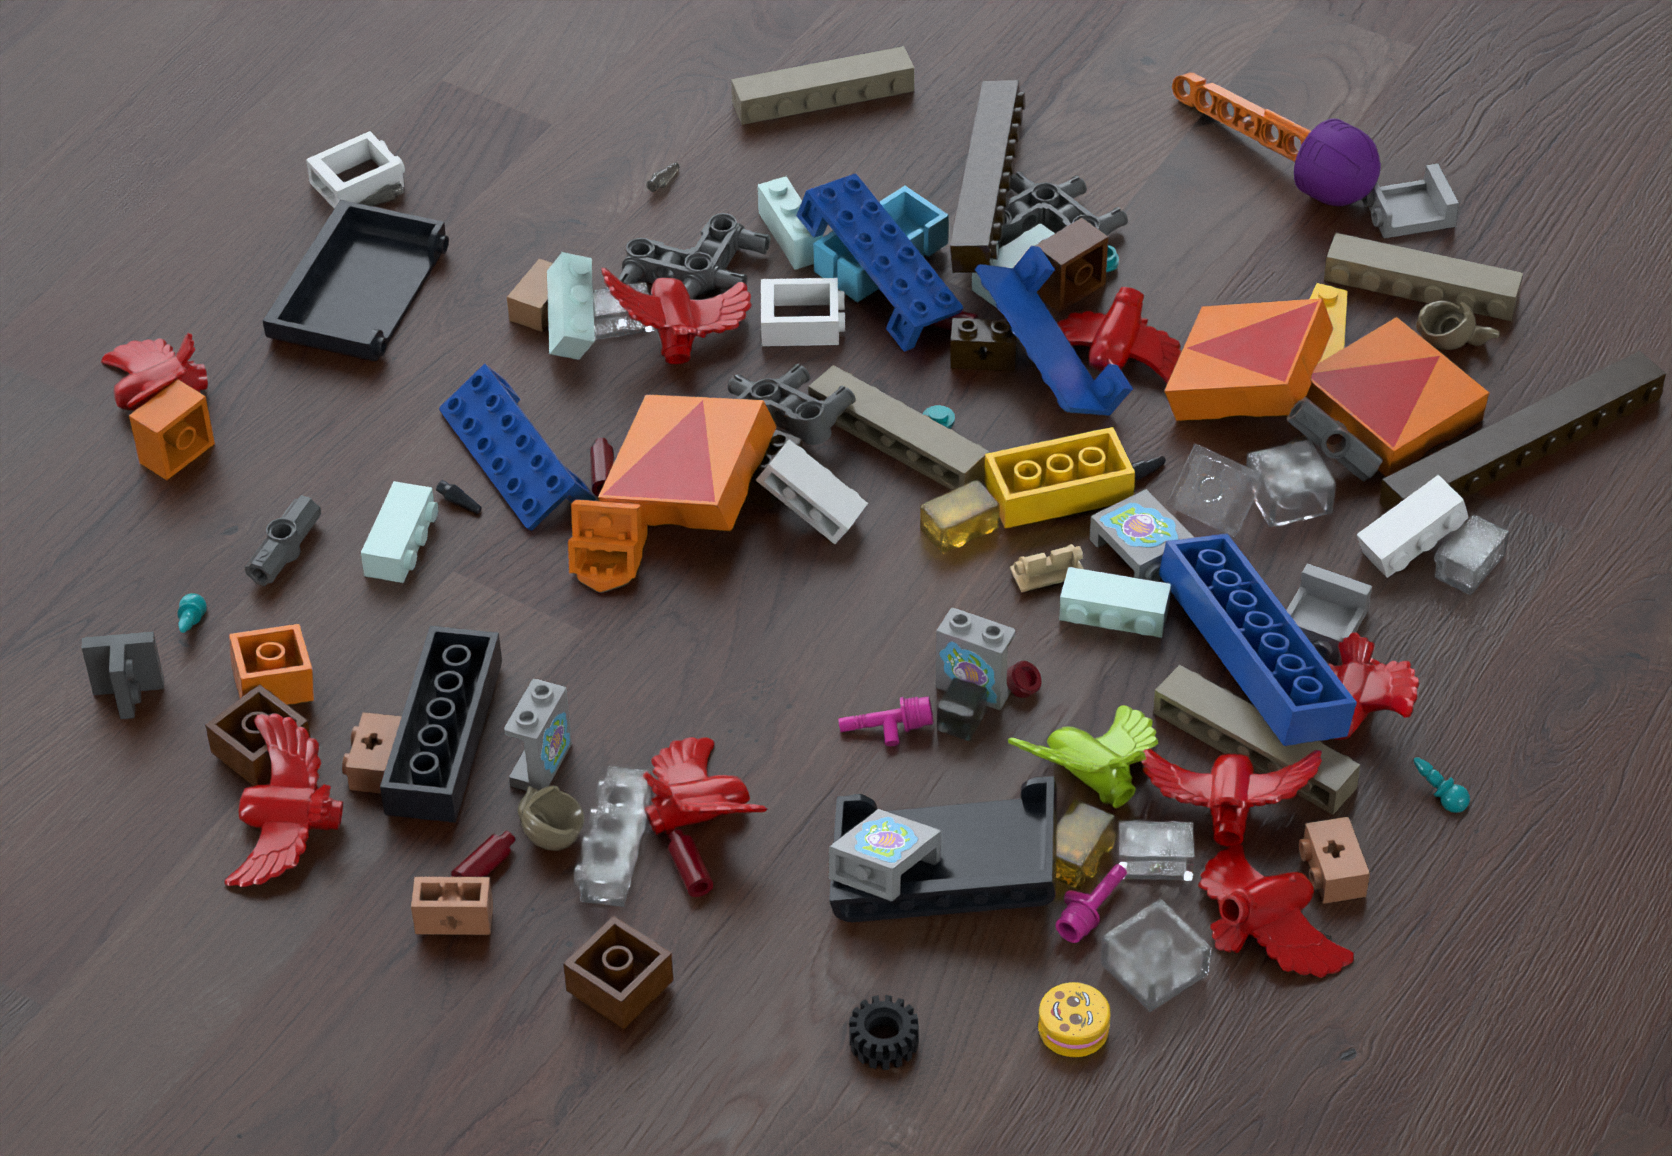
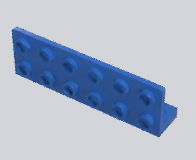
(884, 254)
(1045, 343)
(511, 448)

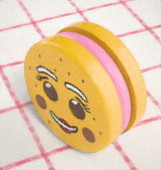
(1074, 1019)

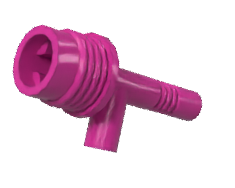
(913, 713)
(1081, 908)

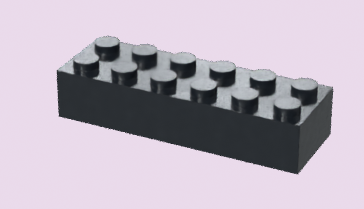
(441, 724)

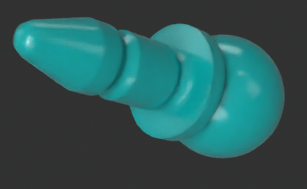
(190, 611)
(1453, 796)

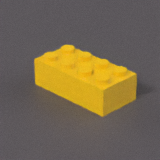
(1059, 477)

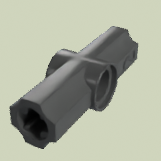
(1349, 452)
(283, 540)

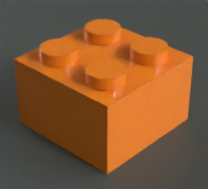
(172, 429)
(275, 661)

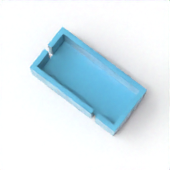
(918, 219)

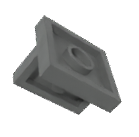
(123, 667)

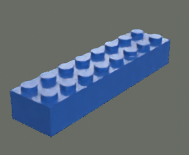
(1257, 640)

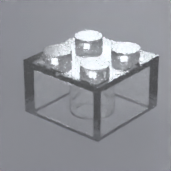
(1294, 483)
(1215, 490)
(1155, 955)

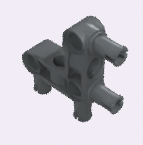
(1051, 207)
(701, 266)
(793, 409)

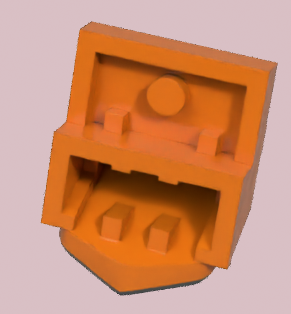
(605, 543)

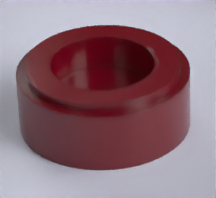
(1023, 679)

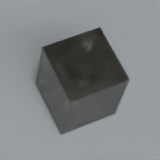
(961, 709)

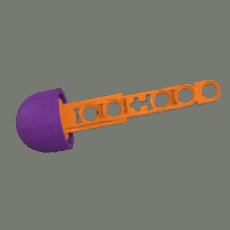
(1334, 159)

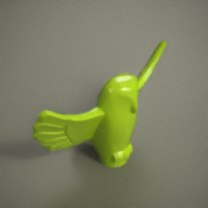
(1102, 760)

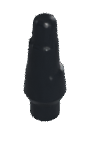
(1144, 468)
(457, 496)

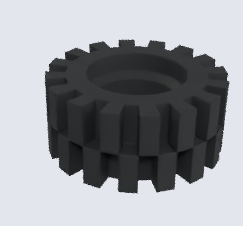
(883, 1014)

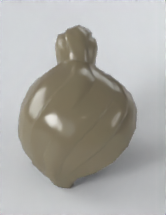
(1451, 326)
(550, 818)

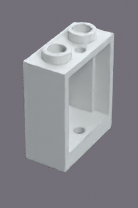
(325, 166)
(803, 329)

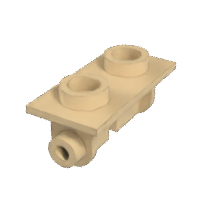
(1042, 571)

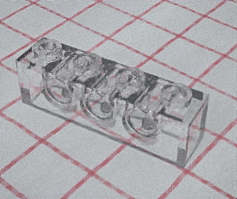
(614, 837)

